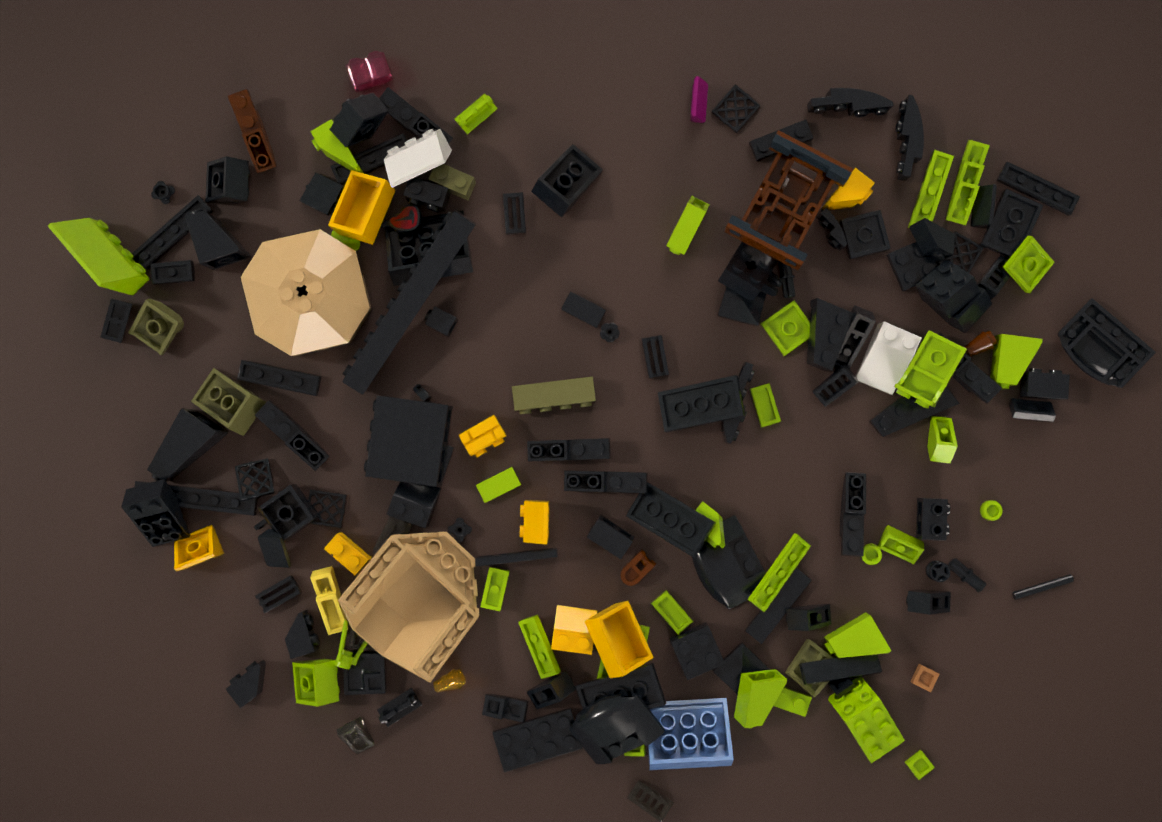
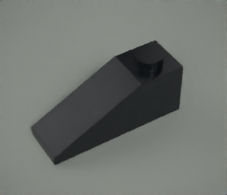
(857, 334)

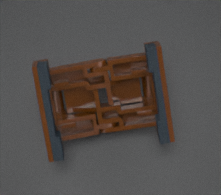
(792, 191)

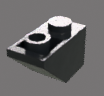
(301, 636)
(249, 685)

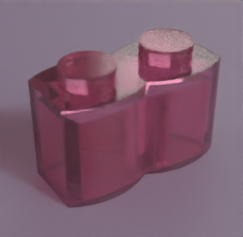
(369, 71)

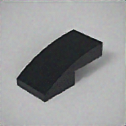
(505, 707)

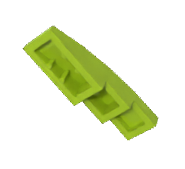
(967, 182)

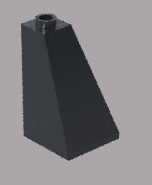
(185, 442)

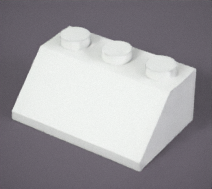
(416, 157)

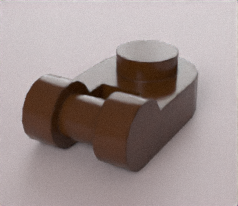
(631, 574)

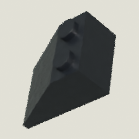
(566, 180)

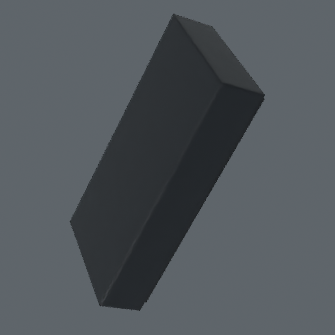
(583, 309)

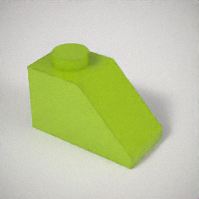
(941, 440)

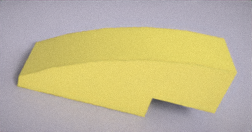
(327, 598)

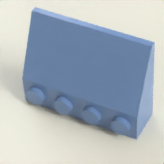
(694, 735)

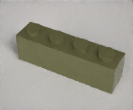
(553, 394)

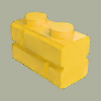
(482, 436)
(348, 553)

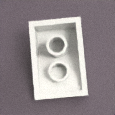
(887, 357)

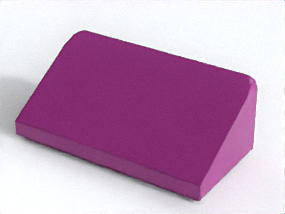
(699, 100)

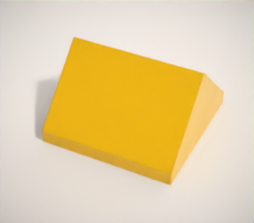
(198, 548)

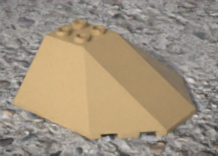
(414, 600)

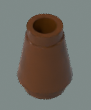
(983, 342)

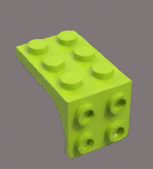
(930, 369)
(867, 720)

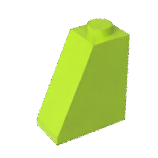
(687, 226)
(1012, 358)
(857, 639)
(757, 696)

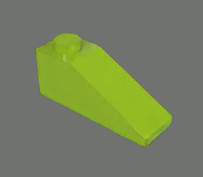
(333, 148)

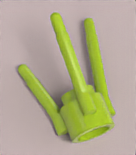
(344, 657)

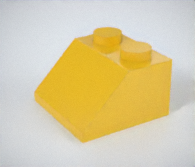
(854, 191)
(535, 521)
(570, 630)

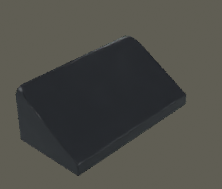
(984, 206)
(274, 549)

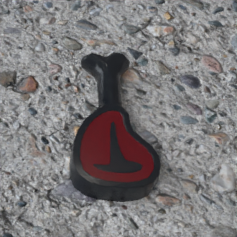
(406, 221)

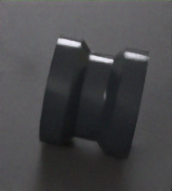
(942, 572)

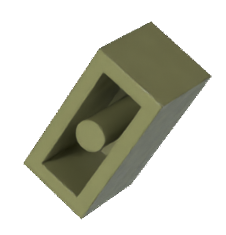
(455, 180)

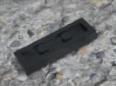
(761, 145)

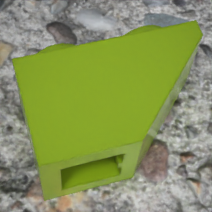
(716, 536)

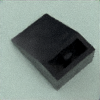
(155, 512)

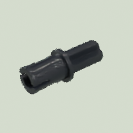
(787, 277)
(967, 575)

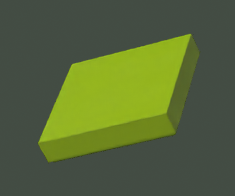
(1028, 264)
(788, 328)

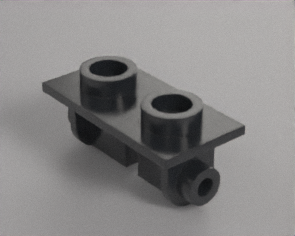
(399, 707)

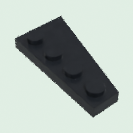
(906, 412)

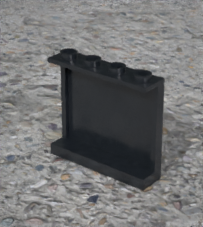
(408, 441)

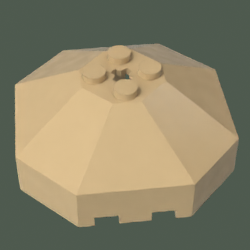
(335, 297)

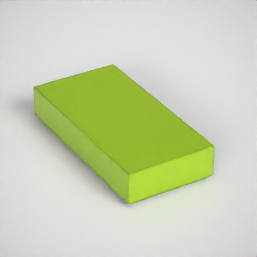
(765, 405)
(498, 484)
(672, 612)

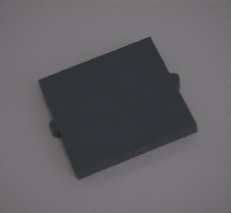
(322, 194)

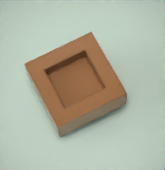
(924, 677)

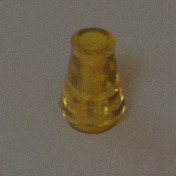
(451, 681)

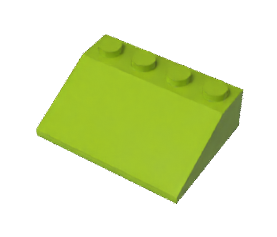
(101, 254)

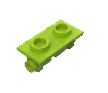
(476, 113)

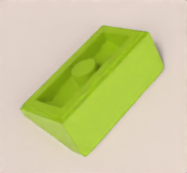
(901, 544)

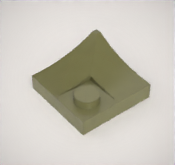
(807, 653)

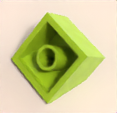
(316, 682)

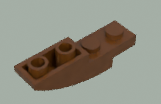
(253, 131)

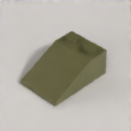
(228, 402)

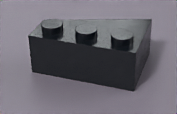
(827, 333)

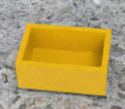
(362, 207)
(619, 639)

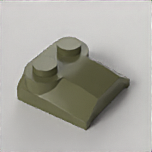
(156, 325)

